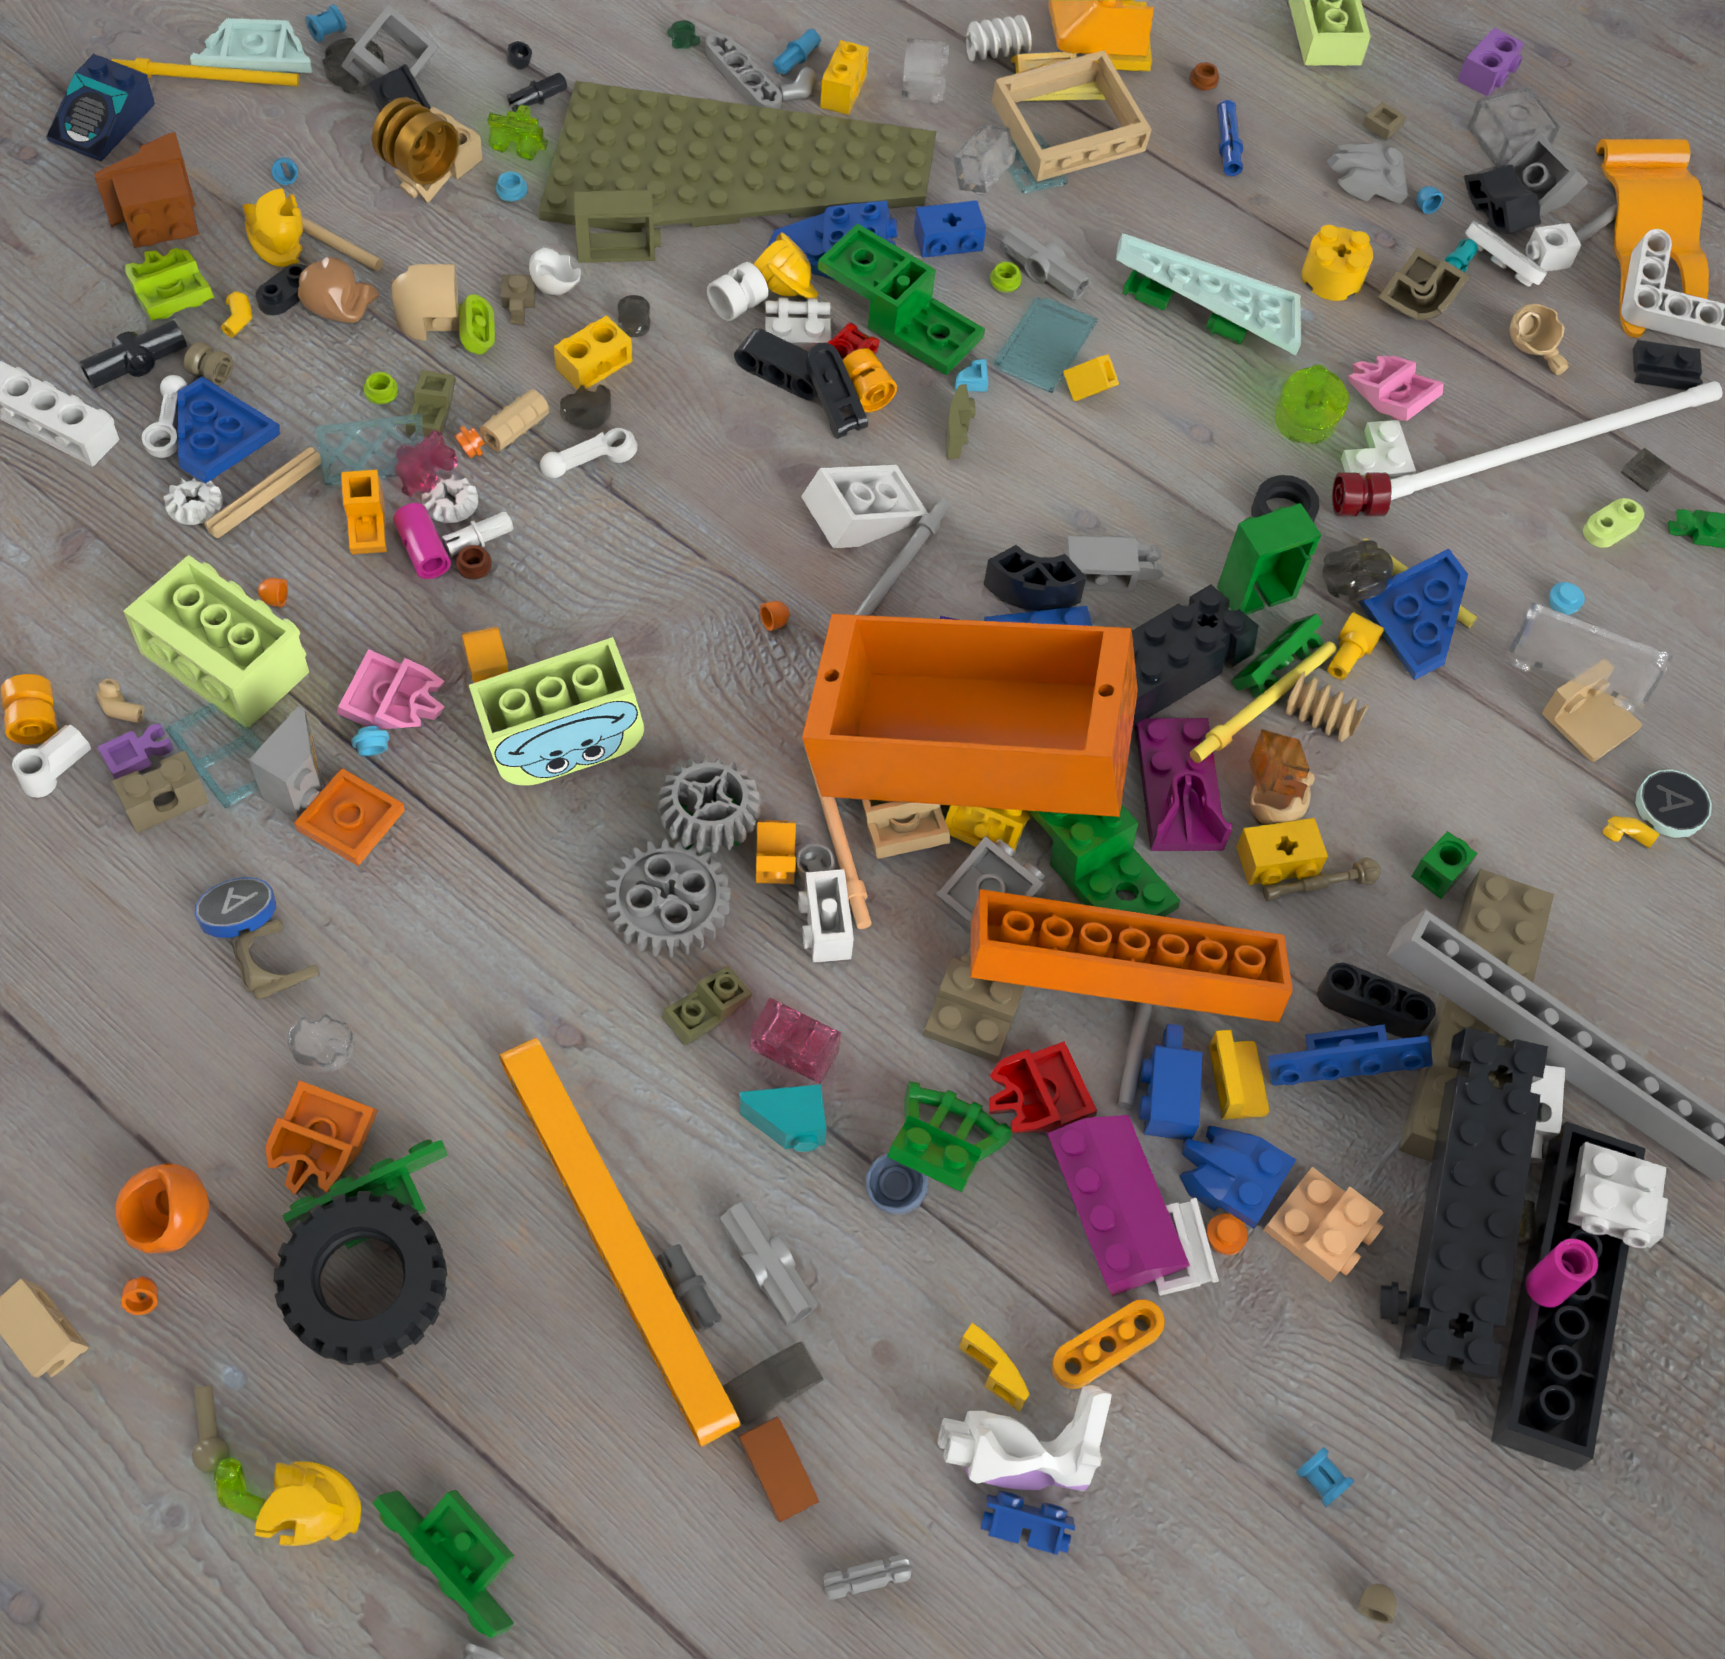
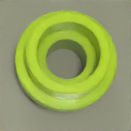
(1006, 277)
(380, 388)

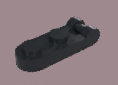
(835, 389)

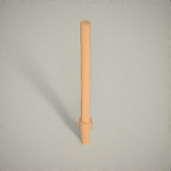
(855, 887)

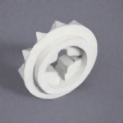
(194, 511)
(445, 511)

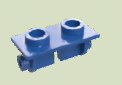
(1012, 1515)

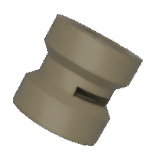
(203, 361)

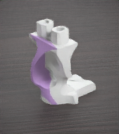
(1011, 1456)

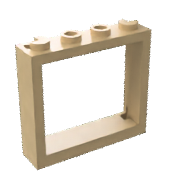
(1080, 153)

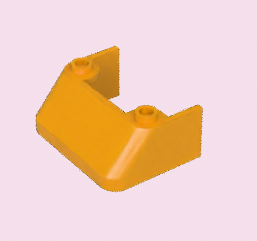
(1101, 26)

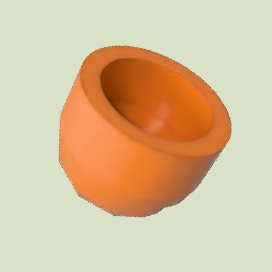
(273, 591)
(774, 615)
(131, 1296)

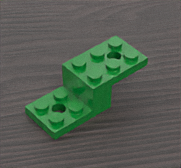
(901, 298)
(1099, 860)

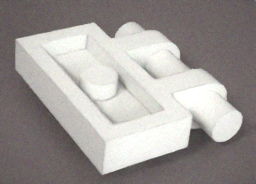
(799, 331)

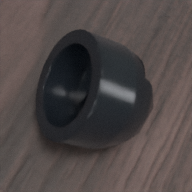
(516, 48)

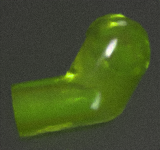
(232, 1490)

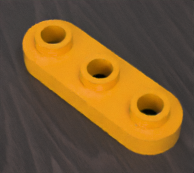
(1116, 1329)

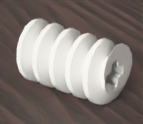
(997, 36)

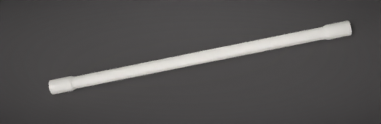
(1692, 397)

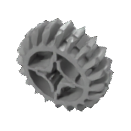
(715, 816)

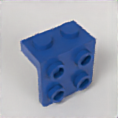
(871, 215)

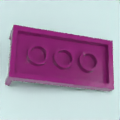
(1177, 792)

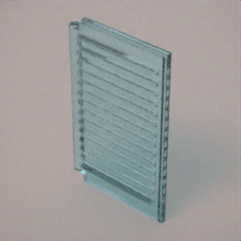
(1045, 343)

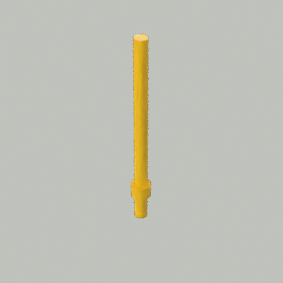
(212, 73)

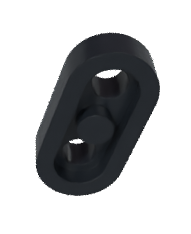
(280, 291)

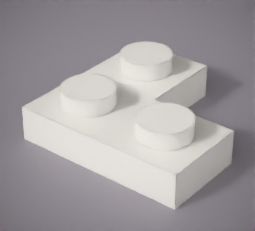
(1386, 452)

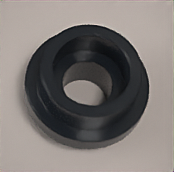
(1392, 1302)

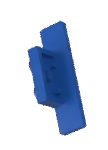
(1349, 1054)

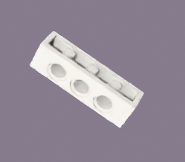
(55, 416)

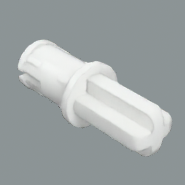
(478, 533)

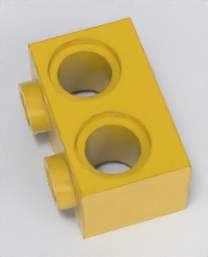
(844, 77)
(593, 353)

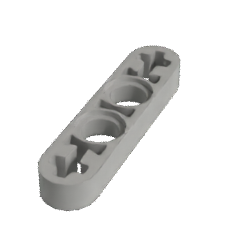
(739, 76)

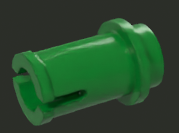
(1226, 328)

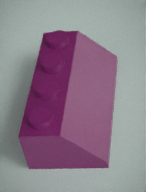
(1118, 1202)

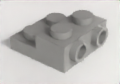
(990, 869)

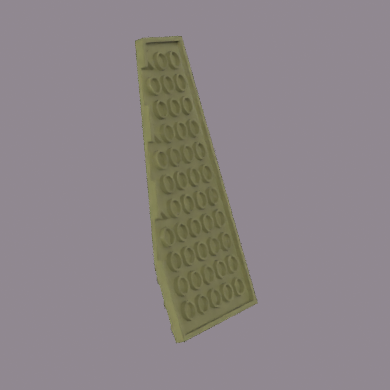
(726, 159)

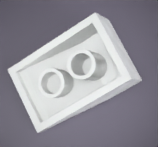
(861, 503)

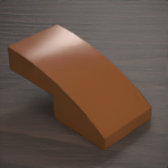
(778, 1469)

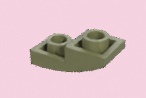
(960, 412)
(707, 1006)

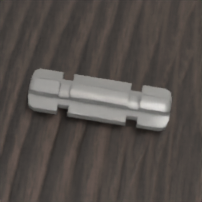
(867, 1577)

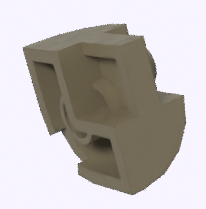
(1423, 287)

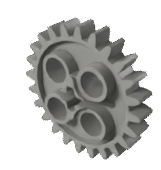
(667, 898)

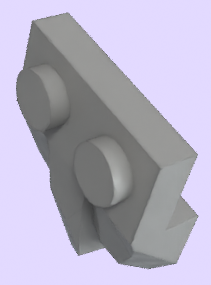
(1370, 171)

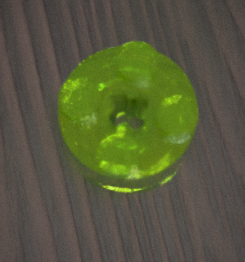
(1311, 405)

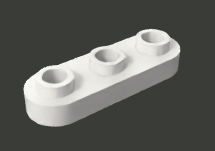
(1506, 255)

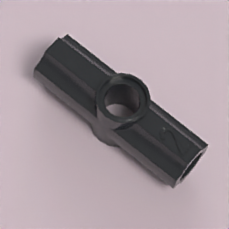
(133, 354)

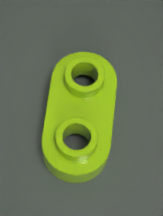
(476, 324)

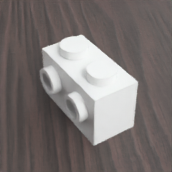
(828, 916)

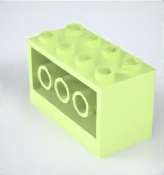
(218, 640)

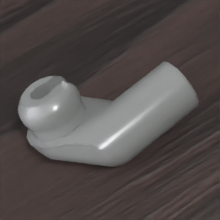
(802, 87)

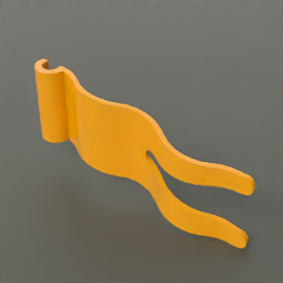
(1656, 194)

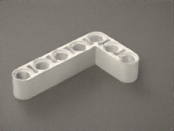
(1660, 301)

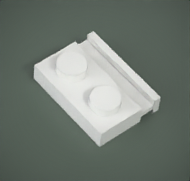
(1194, 1240)

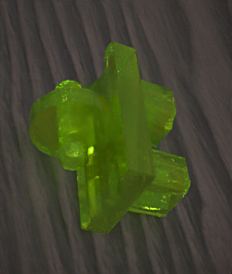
(517, 128)

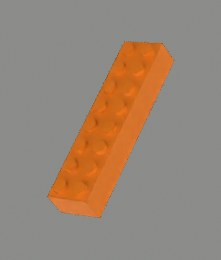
(1129, 956)

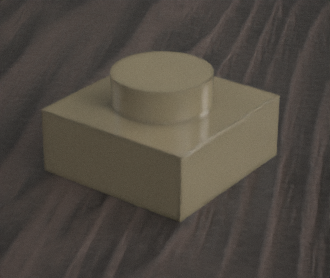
(1384, 120)

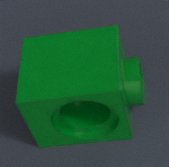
(1436, 874)

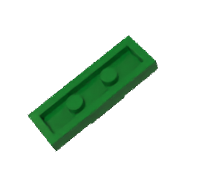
(1279, 655)

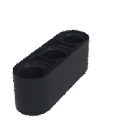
(776, 362)
(1394, 997)

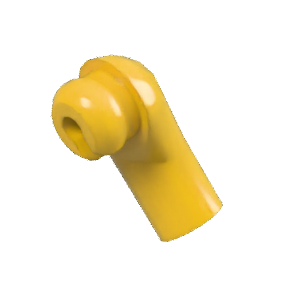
(240, 311)
(1632, 827)

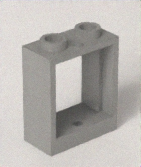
(365, 65)

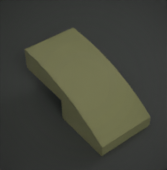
(432, 400)

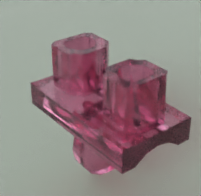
(419, 463)

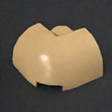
(426, 300)

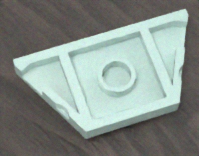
(254, 46)

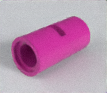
(421, 541)
(1561, 1272)

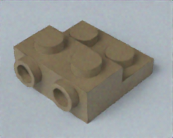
(973, 1011)

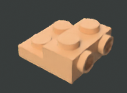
(1325, 1224)

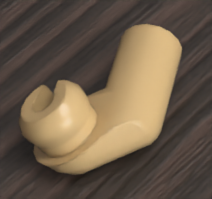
(114, 705)

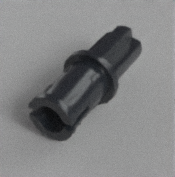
(537, 91)

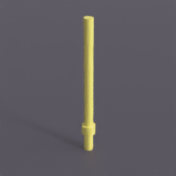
(1222, 735)

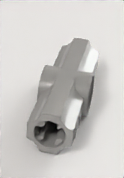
(1045, 262)
(768, 1262)

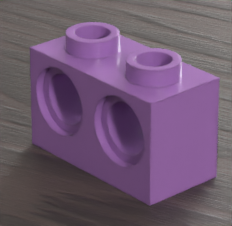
(1491, 62)

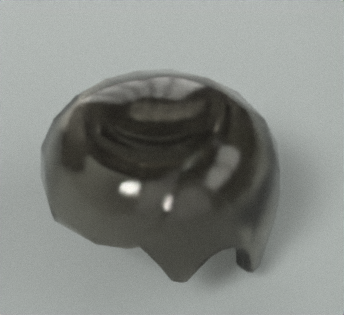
(586, 408)

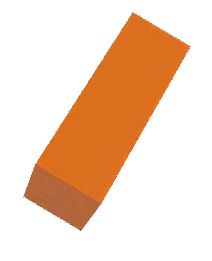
(973, 713)

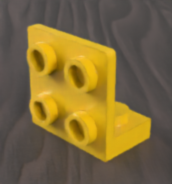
(975, 823)

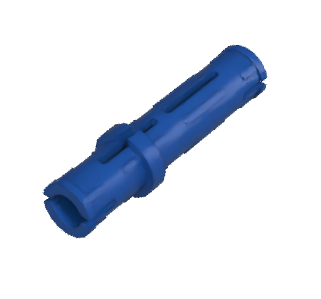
(1231, 158)

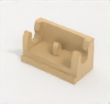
(38, 1330)

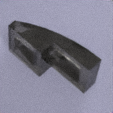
(772, 1382)

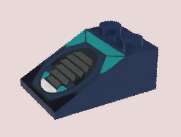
(100, 107)

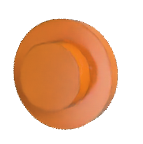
(470, 441)
(1226, 1234)

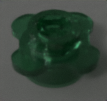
(683, 34)

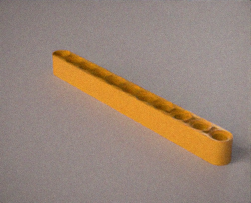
(620, 1244)

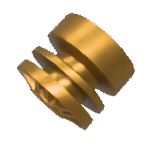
(415, 140)

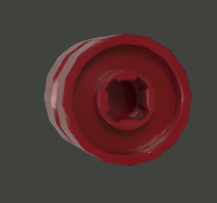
(1365, 494)

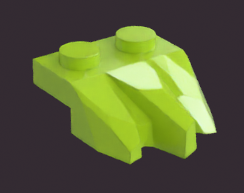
(168, 283)

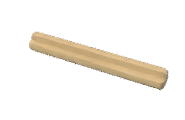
(263, 492)

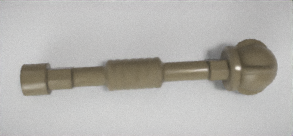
(1364, 871)

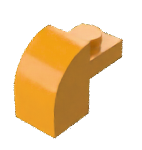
(365, 511)
(484, 653)
(775, 851)

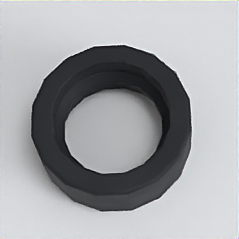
(1289, 488)

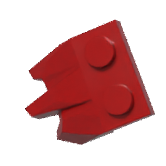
(1041, 1090)

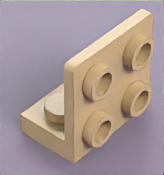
(1589, 719)

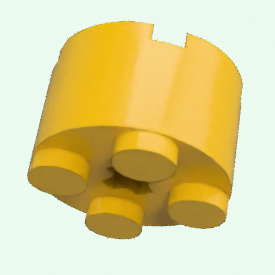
(1337, 262)

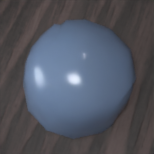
(895, 1186)

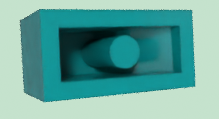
(787, 1115)

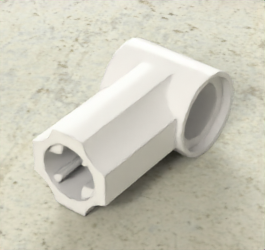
(41, 766)

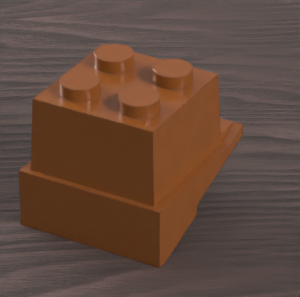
(150, 193)

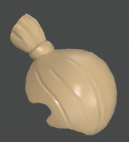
(1539, 332)
(1279, 808)

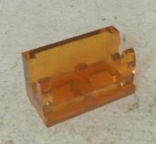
(1276, 758)

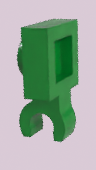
(1704, 526)

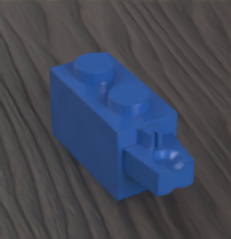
(1172, 1089)

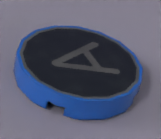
(235, 906)

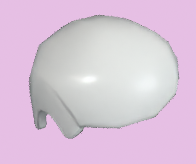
(553, 272)

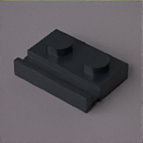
(395, 85)
(1667, 365)

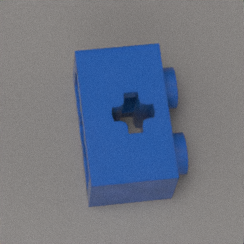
(949, 229)

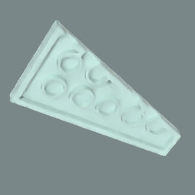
(1239, 298)

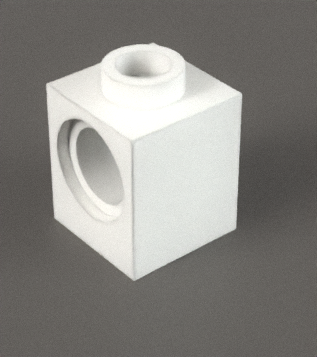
(1553, 247)

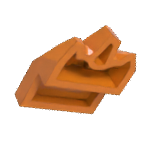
(318, 1136)

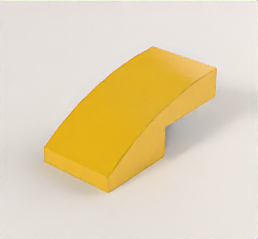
(1004, 1377)

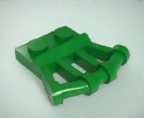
(938, 1152)

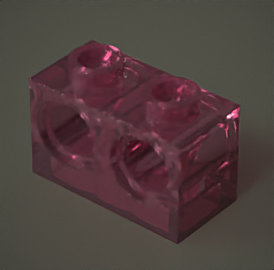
(795, 1040)

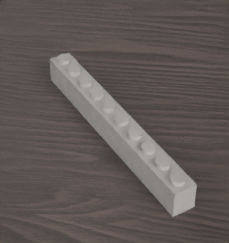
(1587, 1053)

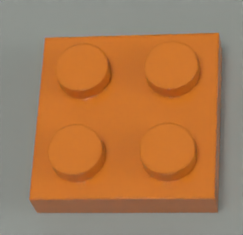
(349, 816)

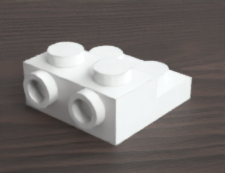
(1618, 1196)

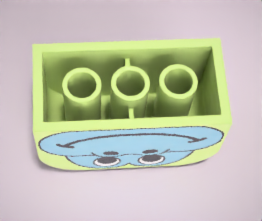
(559, 714)

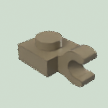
(517, 294)

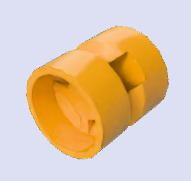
(870, 379)
(28, 709)

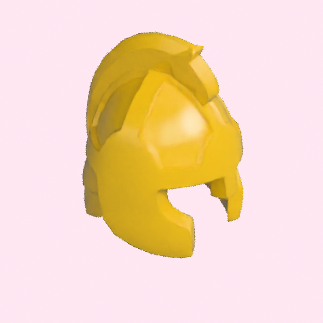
(275, 228)
(786, 268)
(311, 1502)

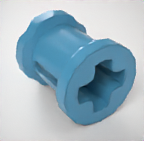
(325, 23)
(1325, 1477)

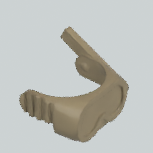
(258, 980)

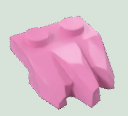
(1394, 386)
(391, 693)

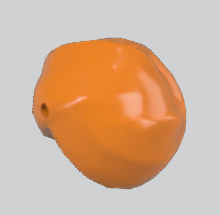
(161, 1208)

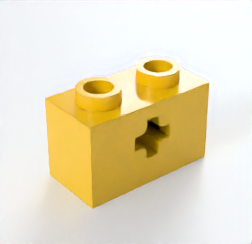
(1281, 851)

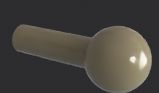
(210, 1448)

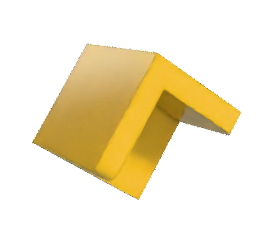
(1091, 377)

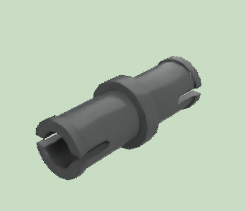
(689, 1288)

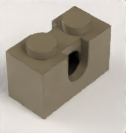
(139, 790)

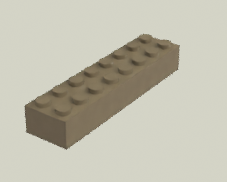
(1509, 924)

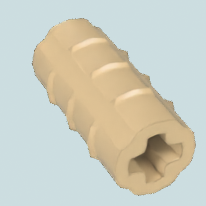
(514, 420)

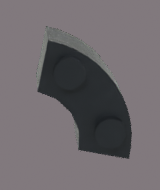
(1503, 199)
(1034, 581)

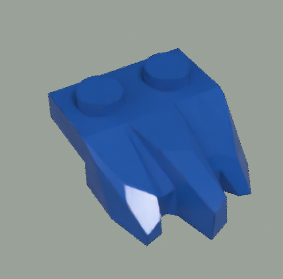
(1235, 1172)

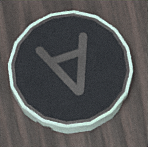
(1673, 803)

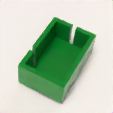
(1271, 554)

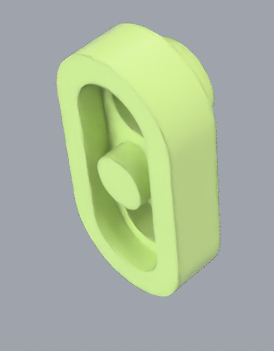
(1619, 520)

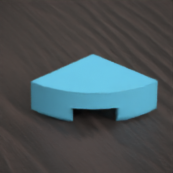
(974, 376)

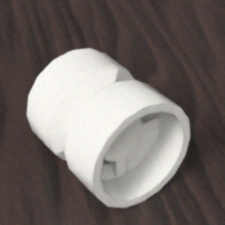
(737, 291)

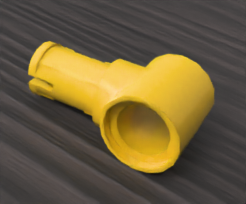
(1356, 639)

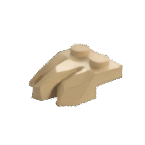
(904, 826)

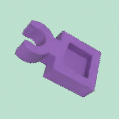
(131, 753)

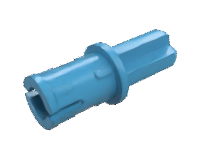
(797, 51)

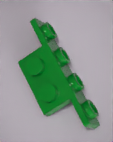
(385, 1177)
(456, 1550)

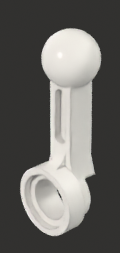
(168, 419)
(555, 464)

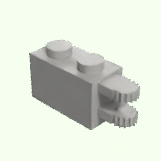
(1113, 561)

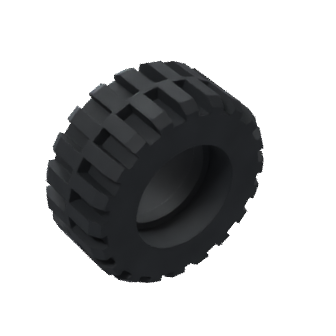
(324, 1233)

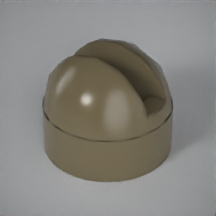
(1378, 1603)

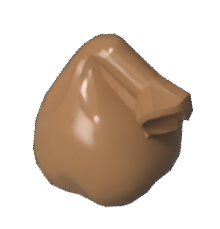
(332, 291)

